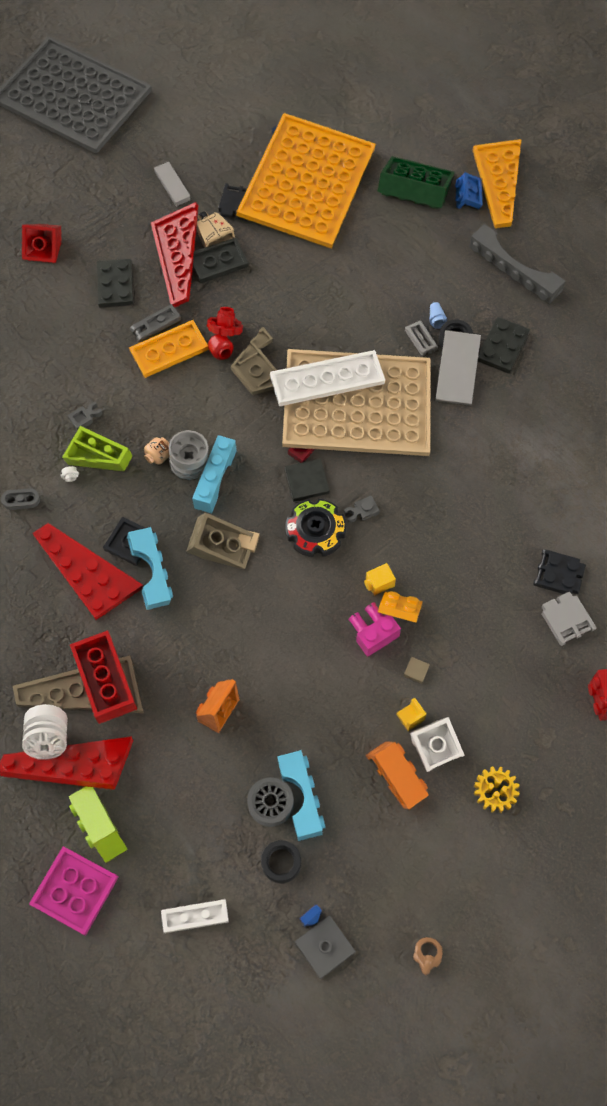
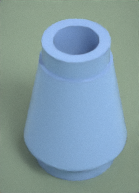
(437, 316)

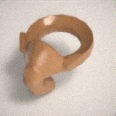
(427, 962)

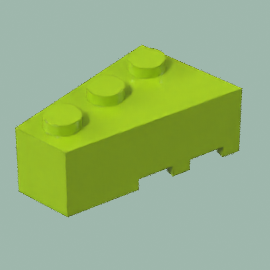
(96, 451)
(97, 823)

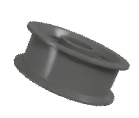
(259, 787)

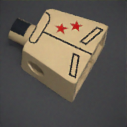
(213, 229)

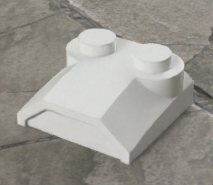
(436, 743)

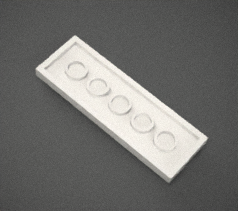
(327, 378)

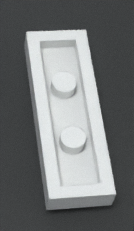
(194, 916)

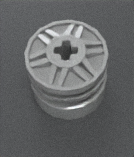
(188, 454)

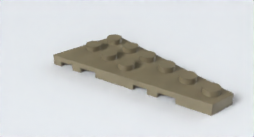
(68, 690)

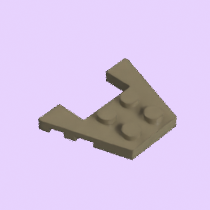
(253, 366)

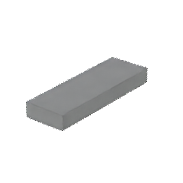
(172, 183)

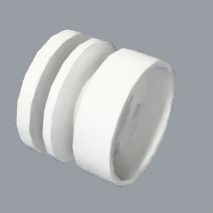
(44, 732)

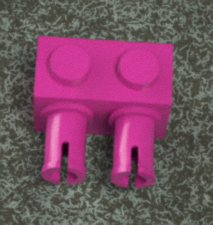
(376, 635)

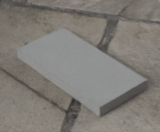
(458, 368)

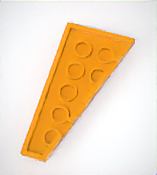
(499, 171)

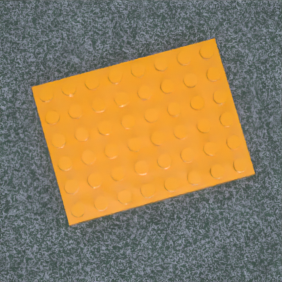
(306, 180)

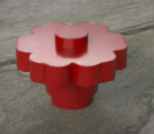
(225, 323)

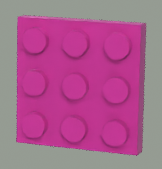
(74, 890)

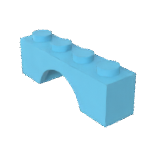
(209, 483)
(143, 545)
(293, 770)

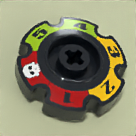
(315, 527)

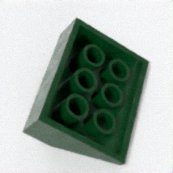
(415, 182)

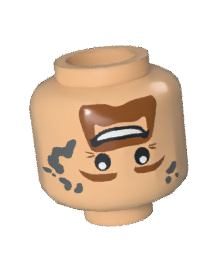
(157, 450)

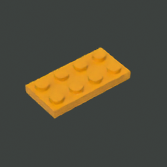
(168, 348)

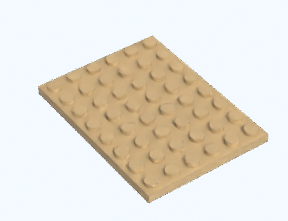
(371, 419)

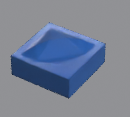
(311, 917)

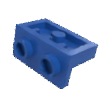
(468, 191)

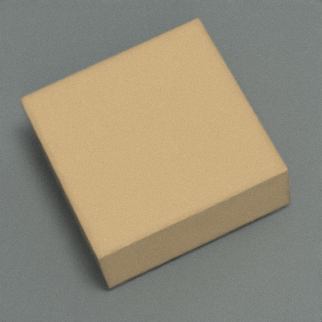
(245, 540)

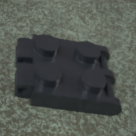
(231, 200)
(560, 573)

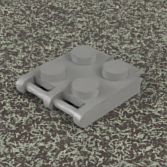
(567, 618)

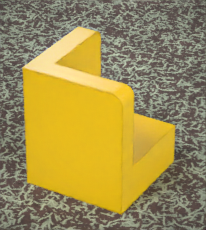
(412, 715)

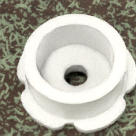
(69, 474)

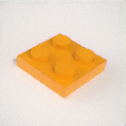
(400, 606)

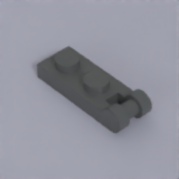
(155, 323)

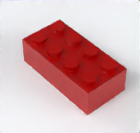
(103, 677)

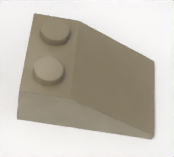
(217, 540)

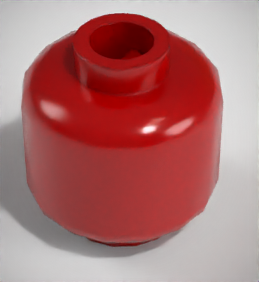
(220, 347)

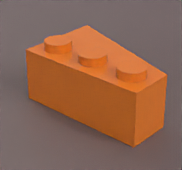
(399, 774)

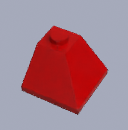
(41, 242)

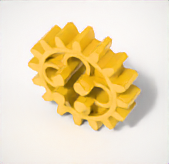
(507, 792)

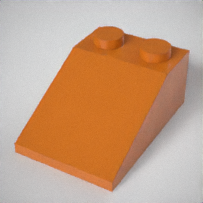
(218, 705)

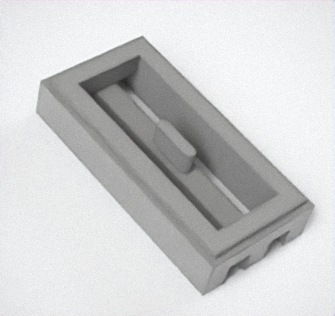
(422, 351)

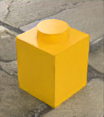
(380, 579)

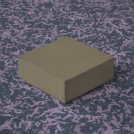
(416, 670)

